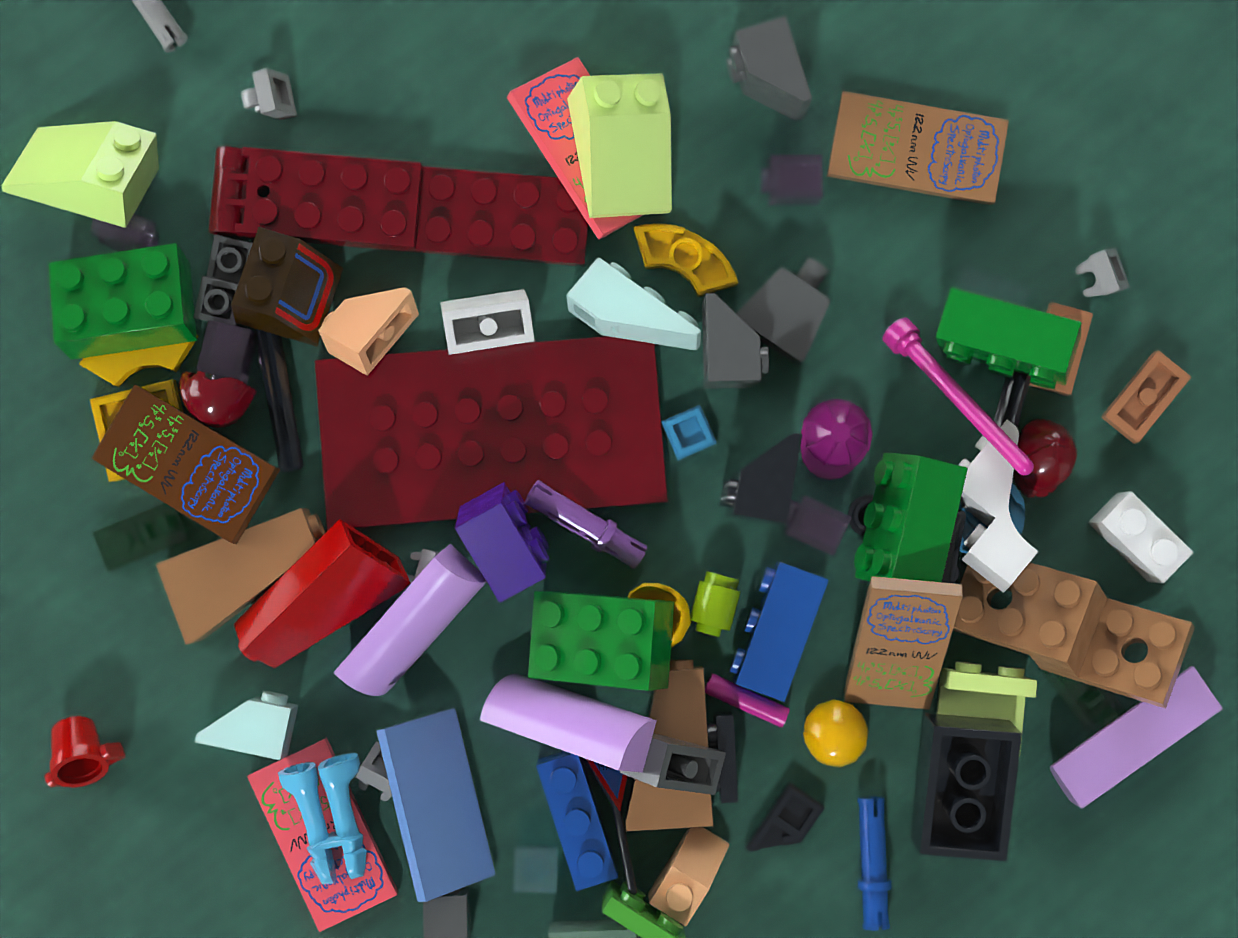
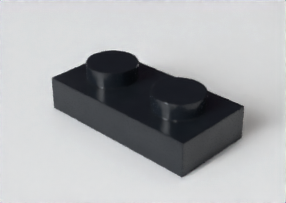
(722, 737)

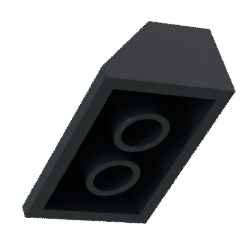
(764, 485)

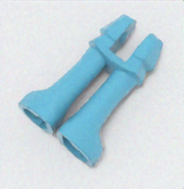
(335, 775)

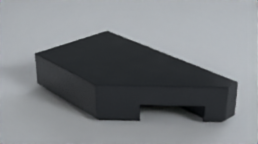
(786, 820)

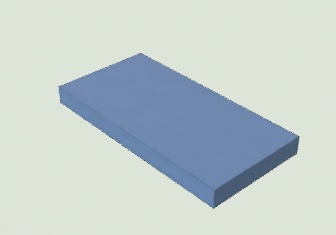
(436, 804)

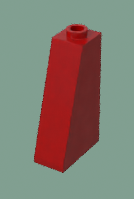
(319, 594)

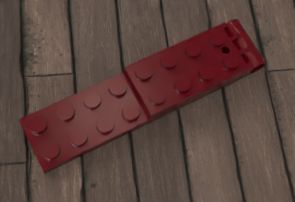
(395, 206)

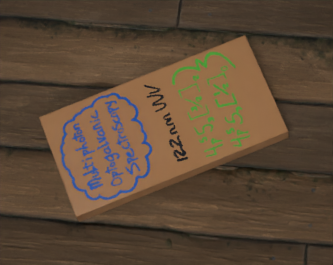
(917, 148)
(902, 642)

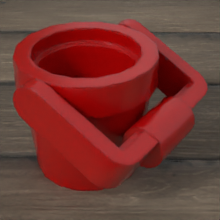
(78, 753)

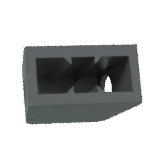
(789, 310)

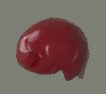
(215, 401)
(1053, 457)

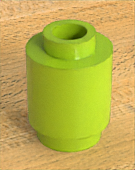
(715, 604)

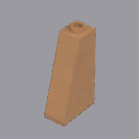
(225, 578)
(682, 716)

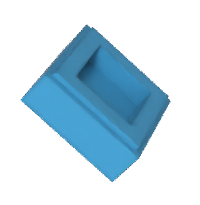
(688, 432)

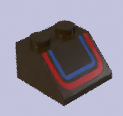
(285, 287)

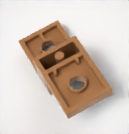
(1078, 631)

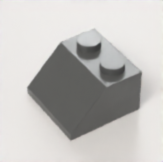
(770, 68)
(730, 348)

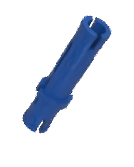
(874, 878)

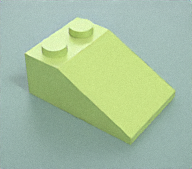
(623, 143)
(87, 169)

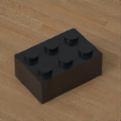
(965, 787)

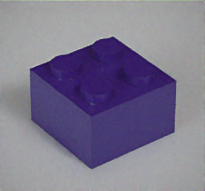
(502, 541)

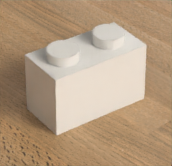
(487, 321)
(1140, 537)

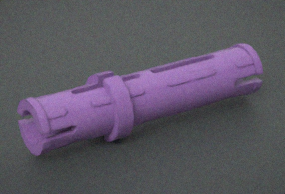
(600, 533)

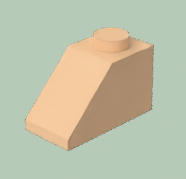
(368, 327)
(688, 874)

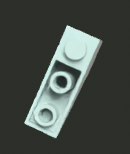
(622, 309)

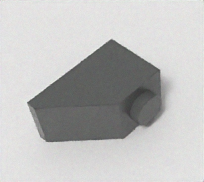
(681, 766)

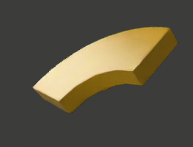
(687, 254)
(119, 366)

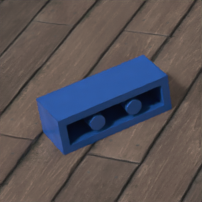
(778, 630)
(577, 819)

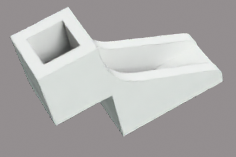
(999, 550)

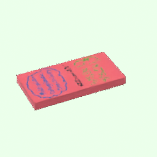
(546, 115)
(329, 902)

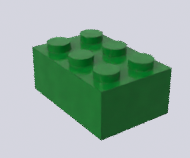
(122, 301)
(1008, 338)
(910, 518)
(601, 640)

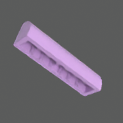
(411, 623)
(570, 722)
(1134, 740)

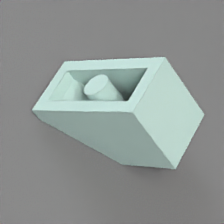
(256, 727)

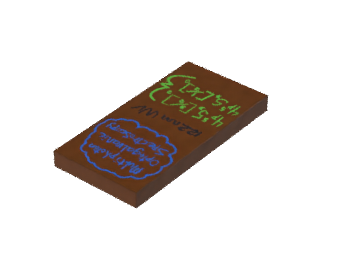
(185, 464)

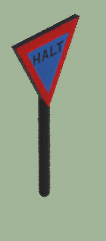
(613, 785)

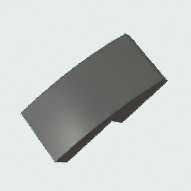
(222, 278)

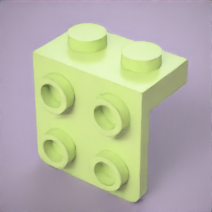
(985, 694)

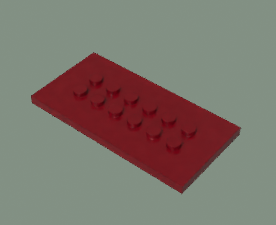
(450, 427)

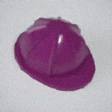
(834, 438)

